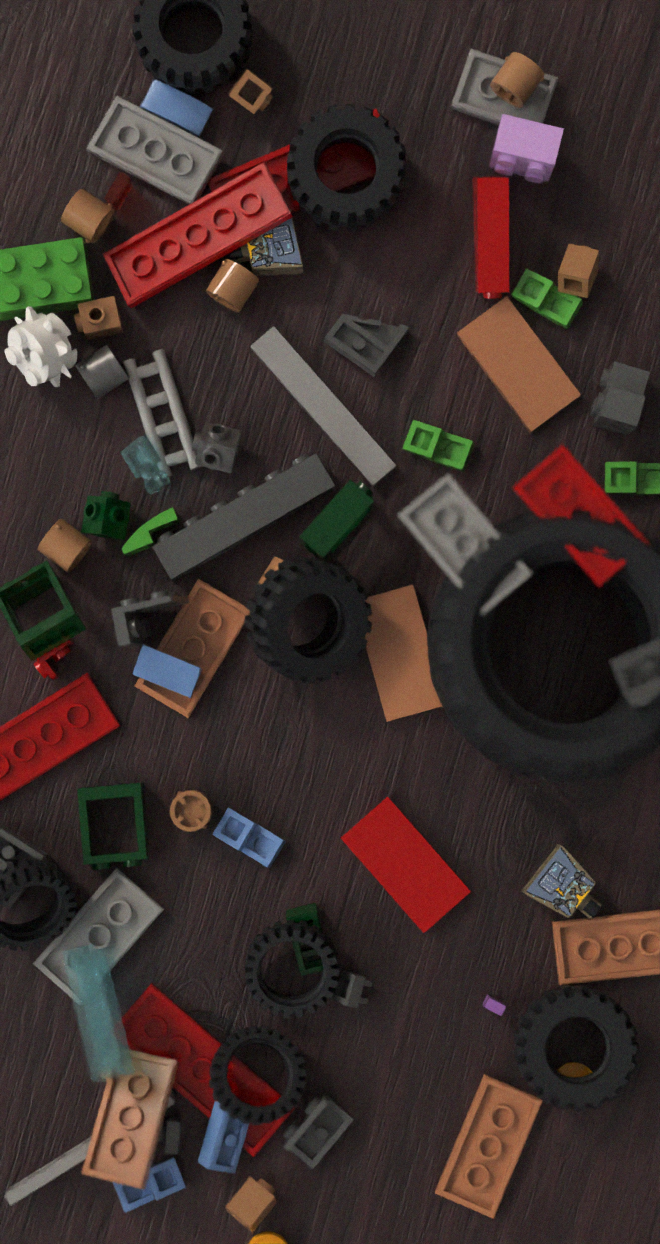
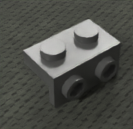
(639, 673)
(317, 1130)

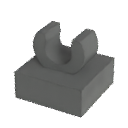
(350, 989)
(171, 1135)

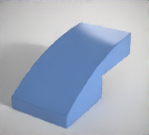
(176, 107)
(249, 837)
(162, 1181)

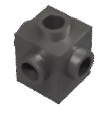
(217, 447)

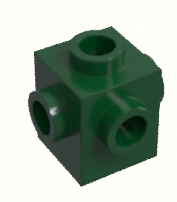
(106, 516)

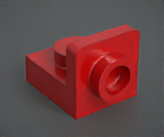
(44, 666)

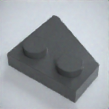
(365, 341)

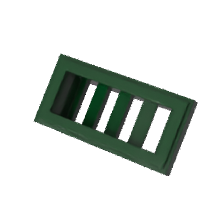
(305, 913)

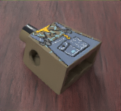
(272, 252)
(563, 885)

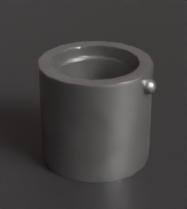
(102, 372)

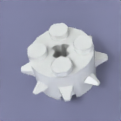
(41, 348)

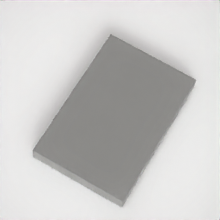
(480, 101)

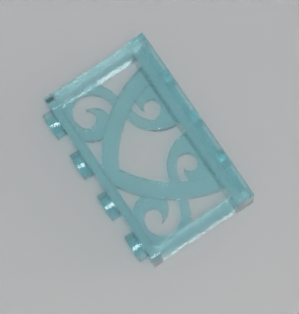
(98, 1013)

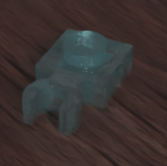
(143, 462)

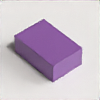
(494, 1005)

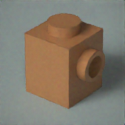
(251, 91)
(578, 270)
(99, 318)
(252, 1203)

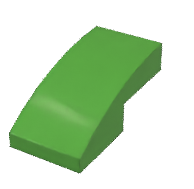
(543, 298)
(438, 446)
(632, 478)
(142, 537)

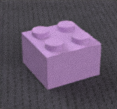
(525, 148)

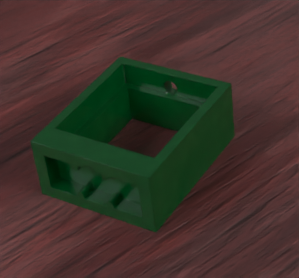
(337, 520)
(50, 631)
(113, 791)

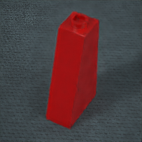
(491, 235)

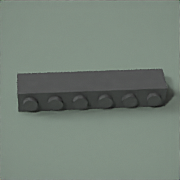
(243, 517)

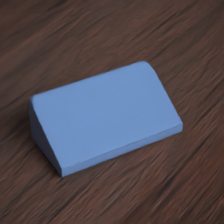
(167, 671)
(222, 1141)

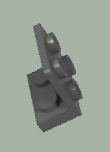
(129, 621)

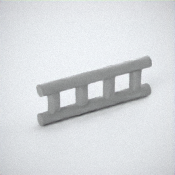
(169, 395)

